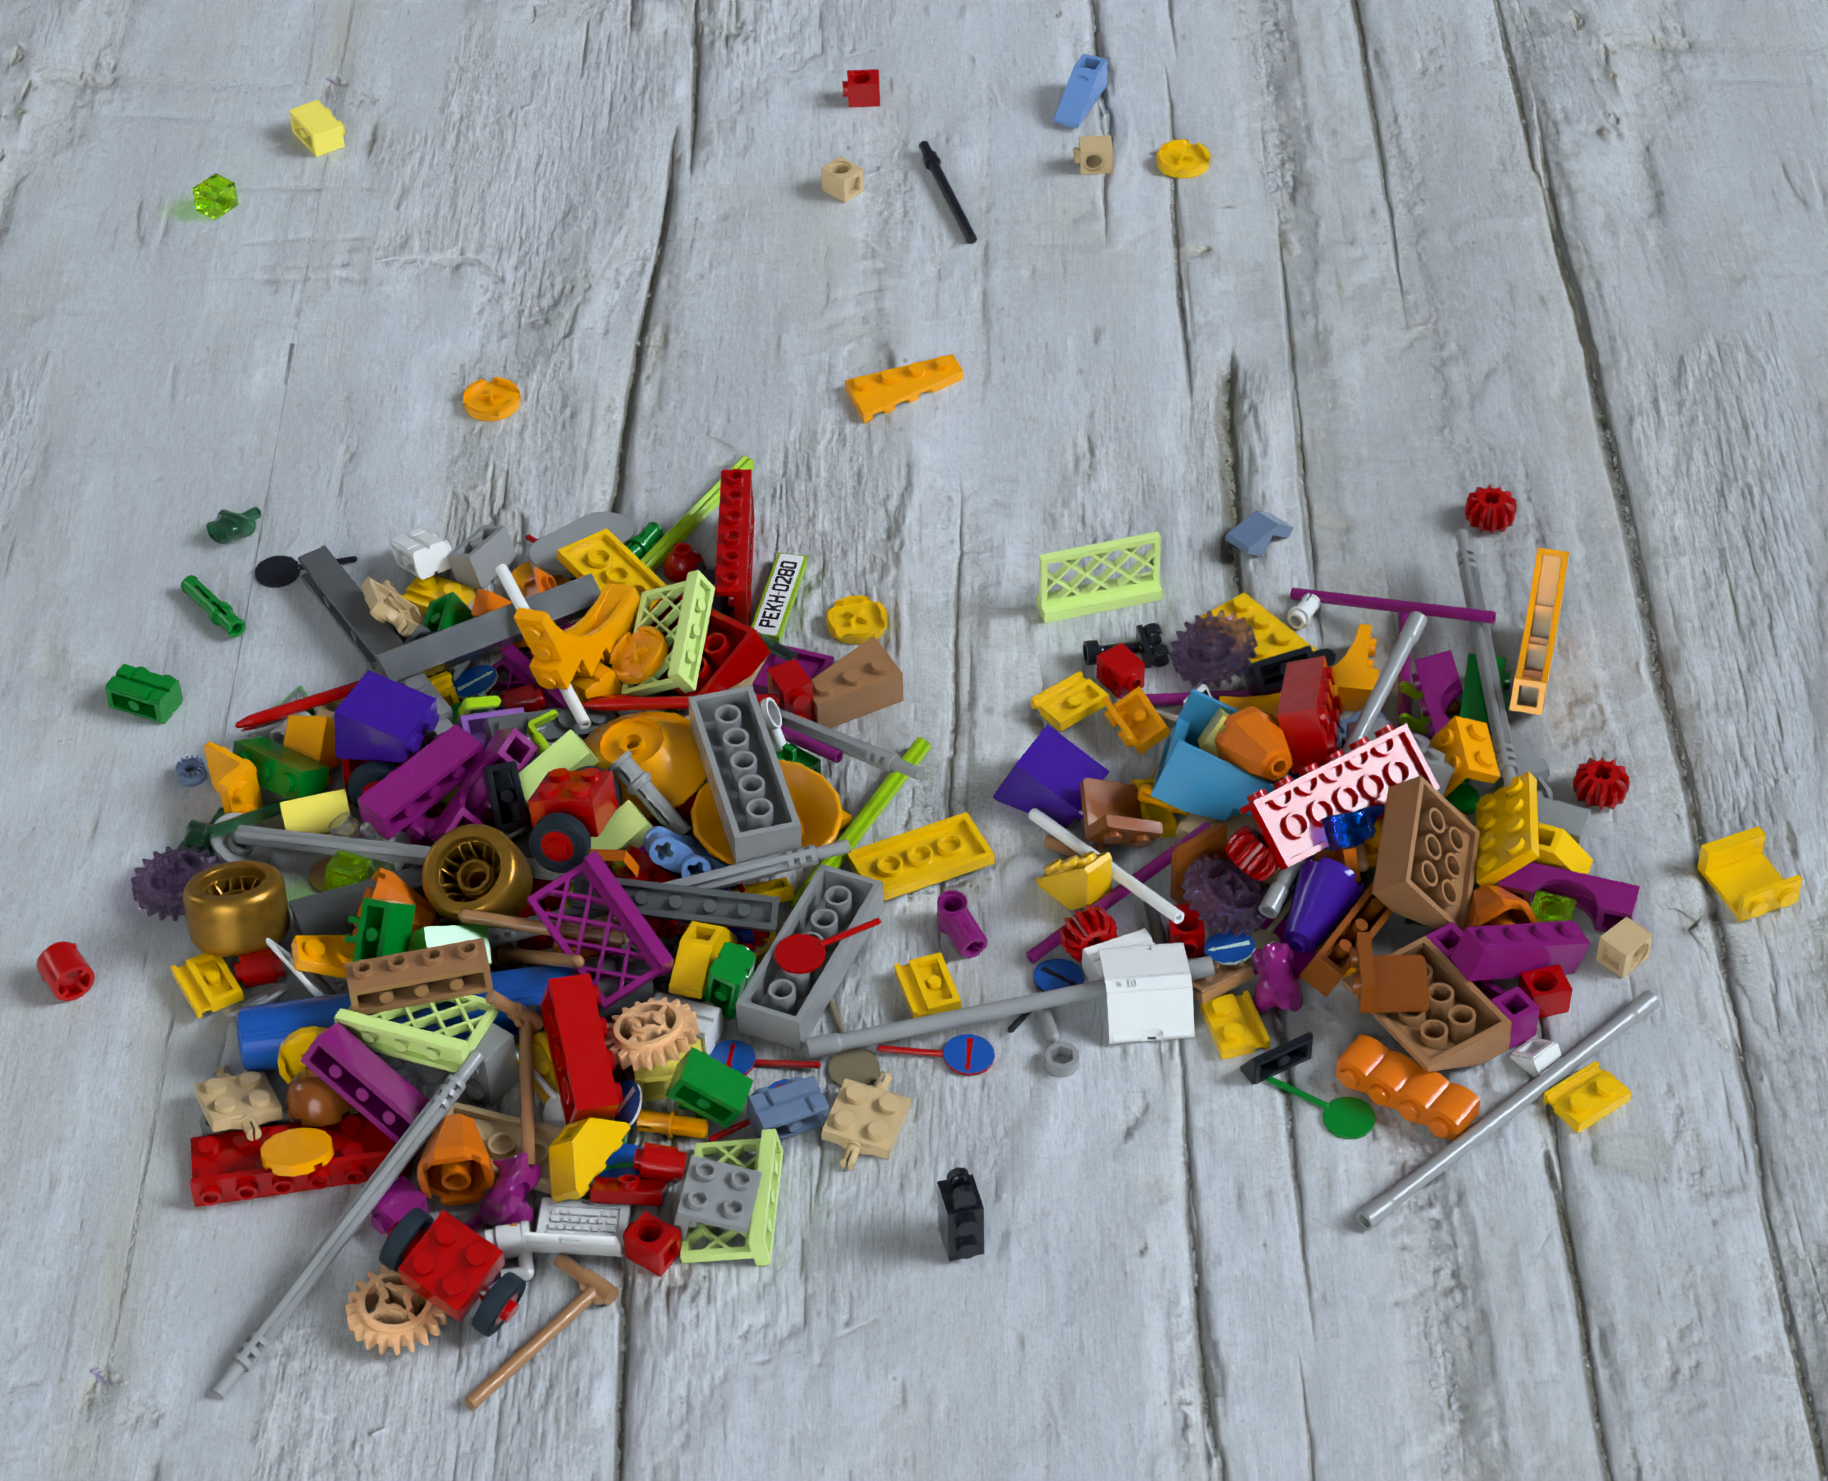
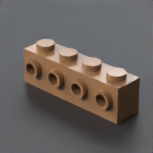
(419, 977)

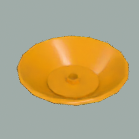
(659, 745)
(813, 799)

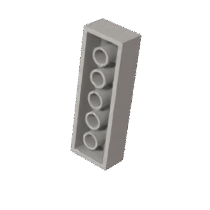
(744, 774)
(789, 1005)

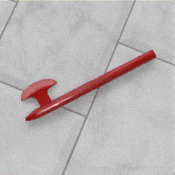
(634, 702)
(281, 712)

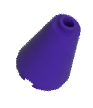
(1320, 901)

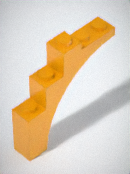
(1539, 632)
(580, 648)
(1353, 675)

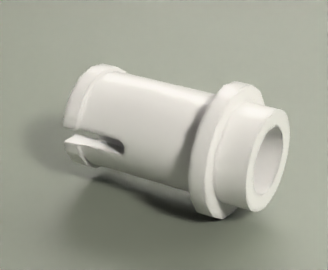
(1300, 615)

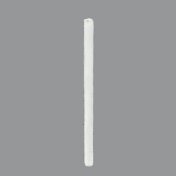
(519, 601)
(1118, 873)

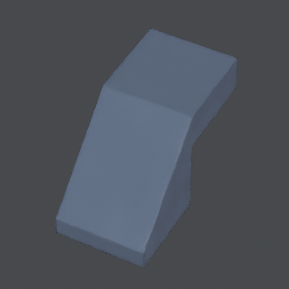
(1256, 532)

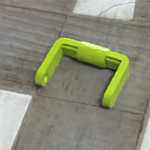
(477, 703)
(1412, 722)
(536, 737)

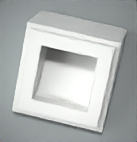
(1536, 1055)

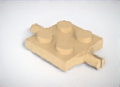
(389, 606)
(238, 1101)
(866, 1119)

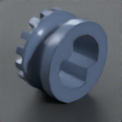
(189, 764)

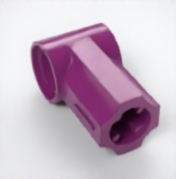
(959, 924)

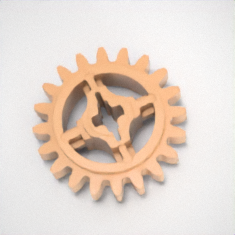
(652, 1033)
(395, 1316)

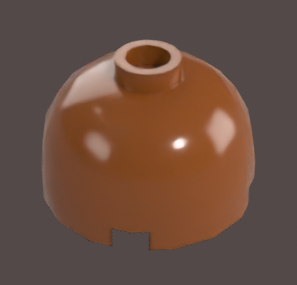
(314, 1101)

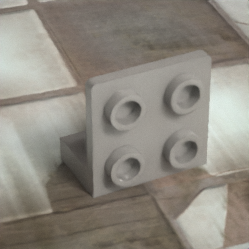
(717, 1196)

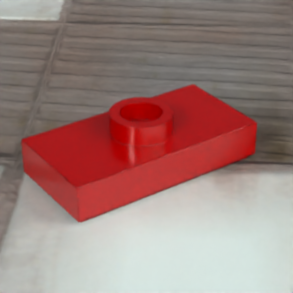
(628, 1191)

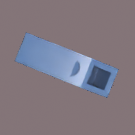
(1082, 90)

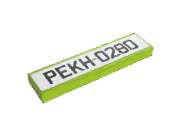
(780, 595)

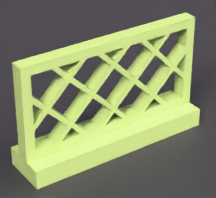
(1102, 593)
(687, 636)
(417, 1045)
(763, 1219)

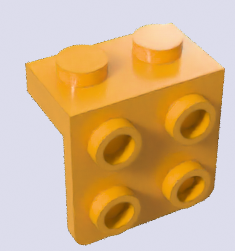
(1468, 751)
(234, 779)

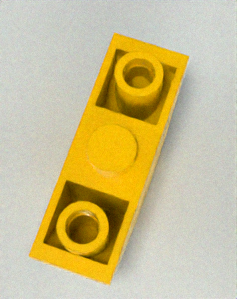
(1561, 850)
(1077, 879)
(695, 957)
(581, 1155)

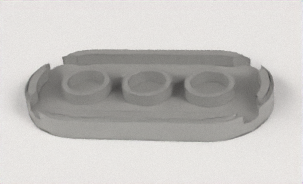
(544, 551)

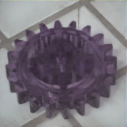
(1210, 646)
(163, 879)
(1224, 895)

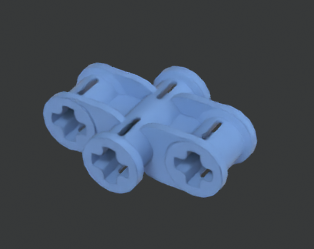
(680, 853)

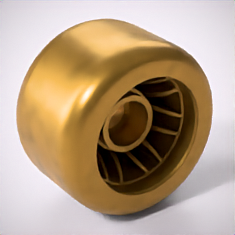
(466, 859)
(236, 908)

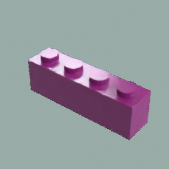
(420, 782)
(1515, 948)
(364, 1081)

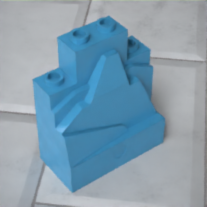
(1197, 779)

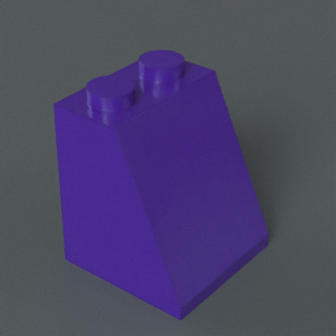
(383, 720)
(1050, 778)

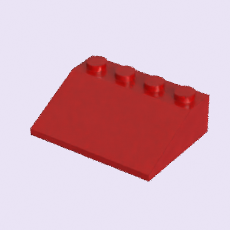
(729, 653)

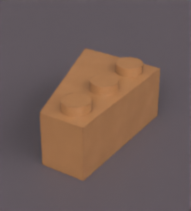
(857, 685)

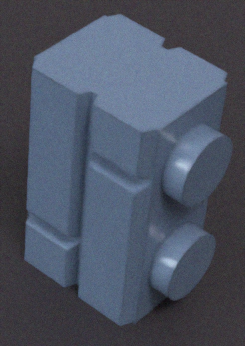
(788, 1108)

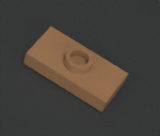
(1225, 979)

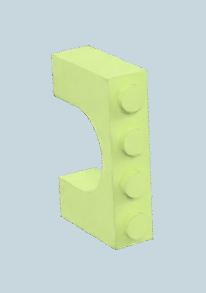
(570, 752)

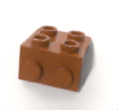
(1114, 814)
(1208, 842)
(1388, 981)

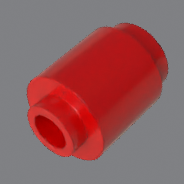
(523, 696)
(259, 968)
(659, 1162)

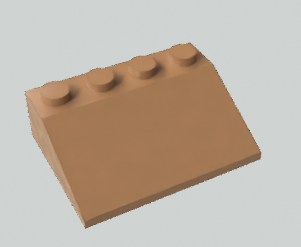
(1425, 856)
(1461, 1022)

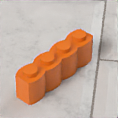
(1403, 1085)

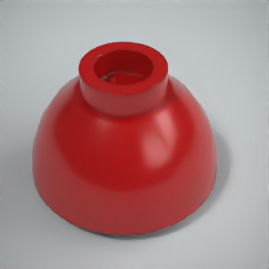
(680, 562)

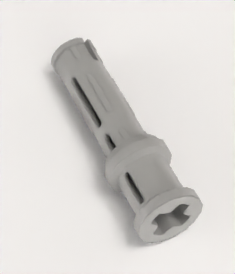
(639, 783)

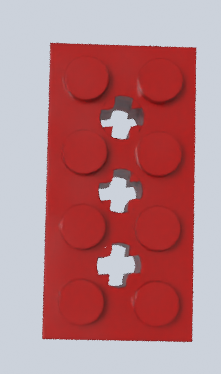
(1309, 711)
(579, 1049)

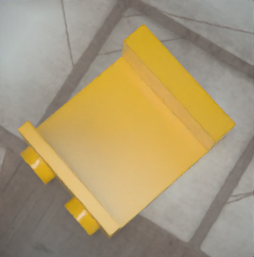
(1745, 876)

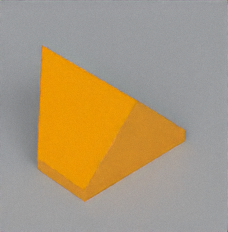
(313, 738)

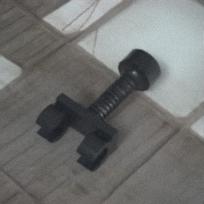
(1144, 640)

